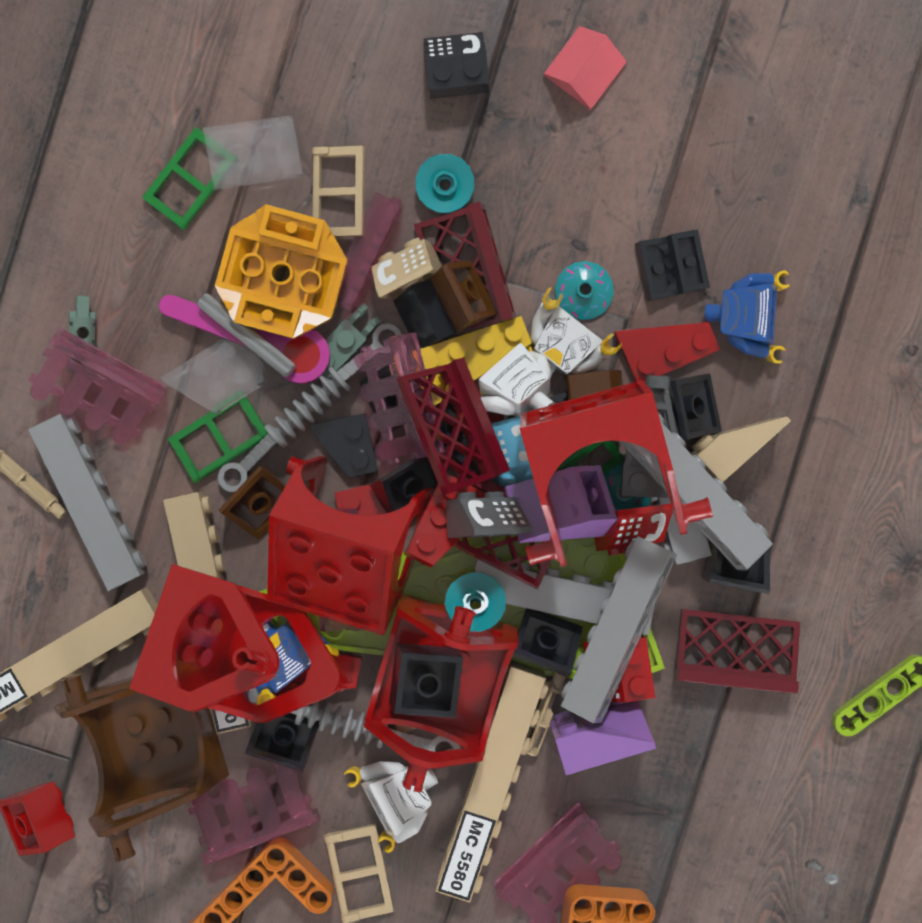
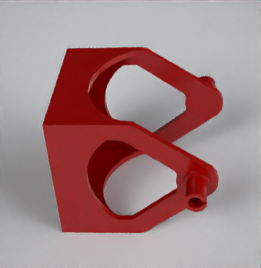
(608, 415)
(334, 559)
(213, 648)
(482, 675)

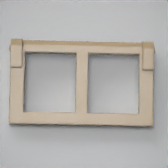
(357, 191)
(369, 911)

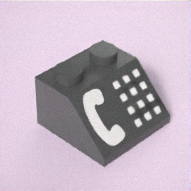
(485, 516)

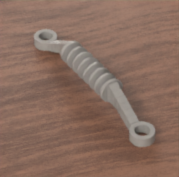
(303, 411)
(347, 723)

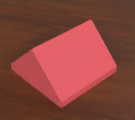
(586, 66)

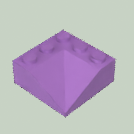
(594, 744)

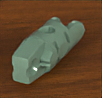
(82, 320)

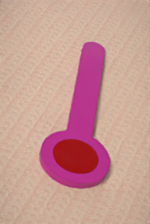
(307, 352)

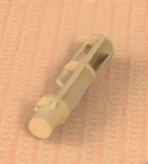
(30, 486)
(545, 714)

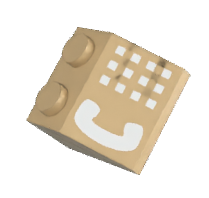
(408, 267)

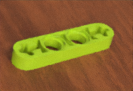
(879, 690)

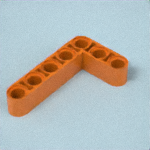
(270, 869)
(596, 899)

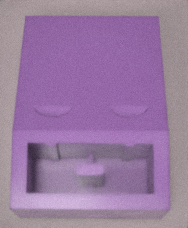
(578, 500)

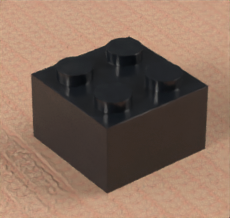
(425, 680)

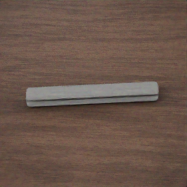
(246, 336)

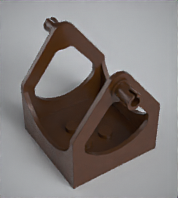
(142, 754)

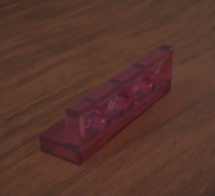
(366, 250)

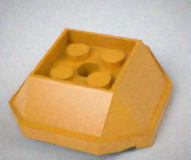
(276, 240)

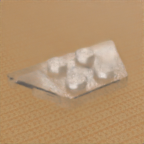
(218, 375)

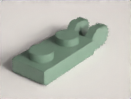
(348, 340)

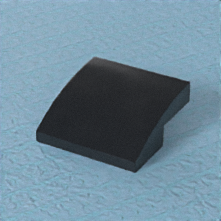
(672, 265)

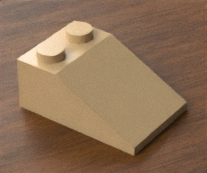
(732, 448)

